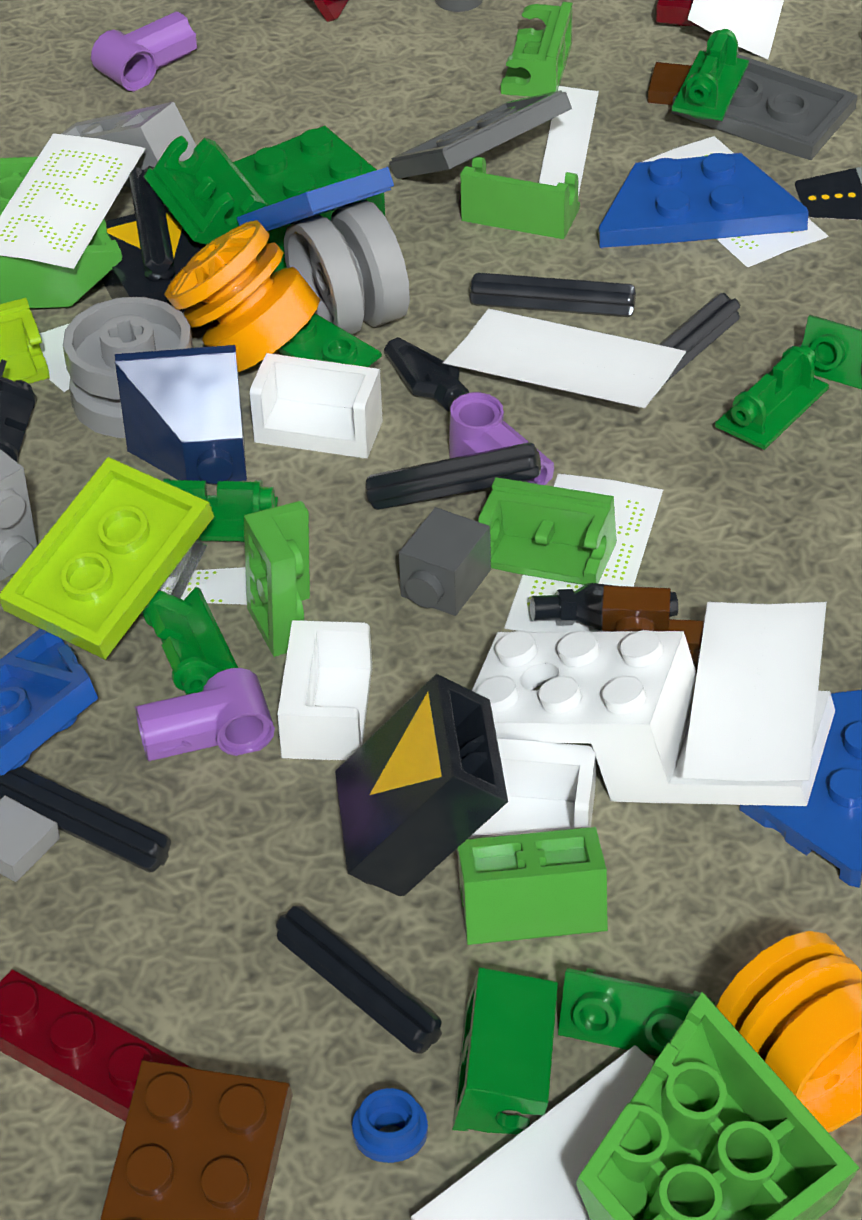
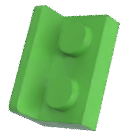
(277, 570)

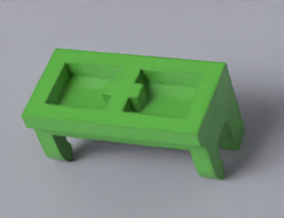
(540, 54)
(518, 203)
(549, 531)
(533, 885)

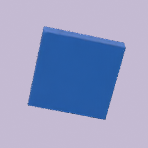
(321, 200)

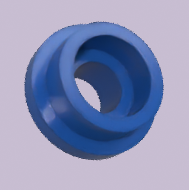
(385, 1109)

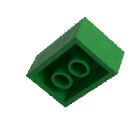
(303, 165)

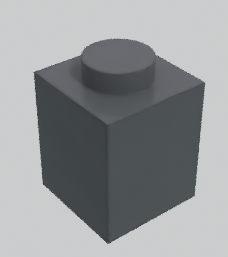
(445, 561)

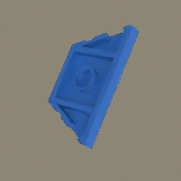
(699, 201)
(39, 695)
(834, 810)

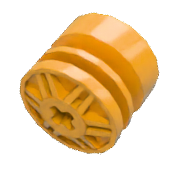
(237, 290)
(805, 1021)

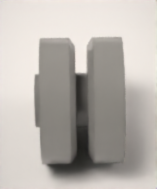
(351, 265)
(108, 330)

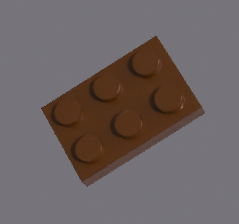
(198, 1146)

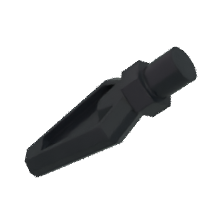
(425, 373)
(582, 606)

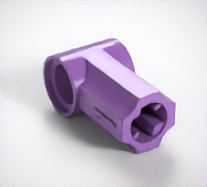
(135, 57)
(480, 427)
(225, 714)

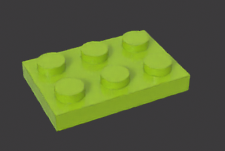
(106, 557)

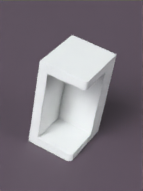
(316, 405)
(325, 690)
(546, 788)

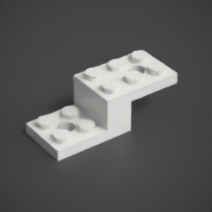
(629, 701)

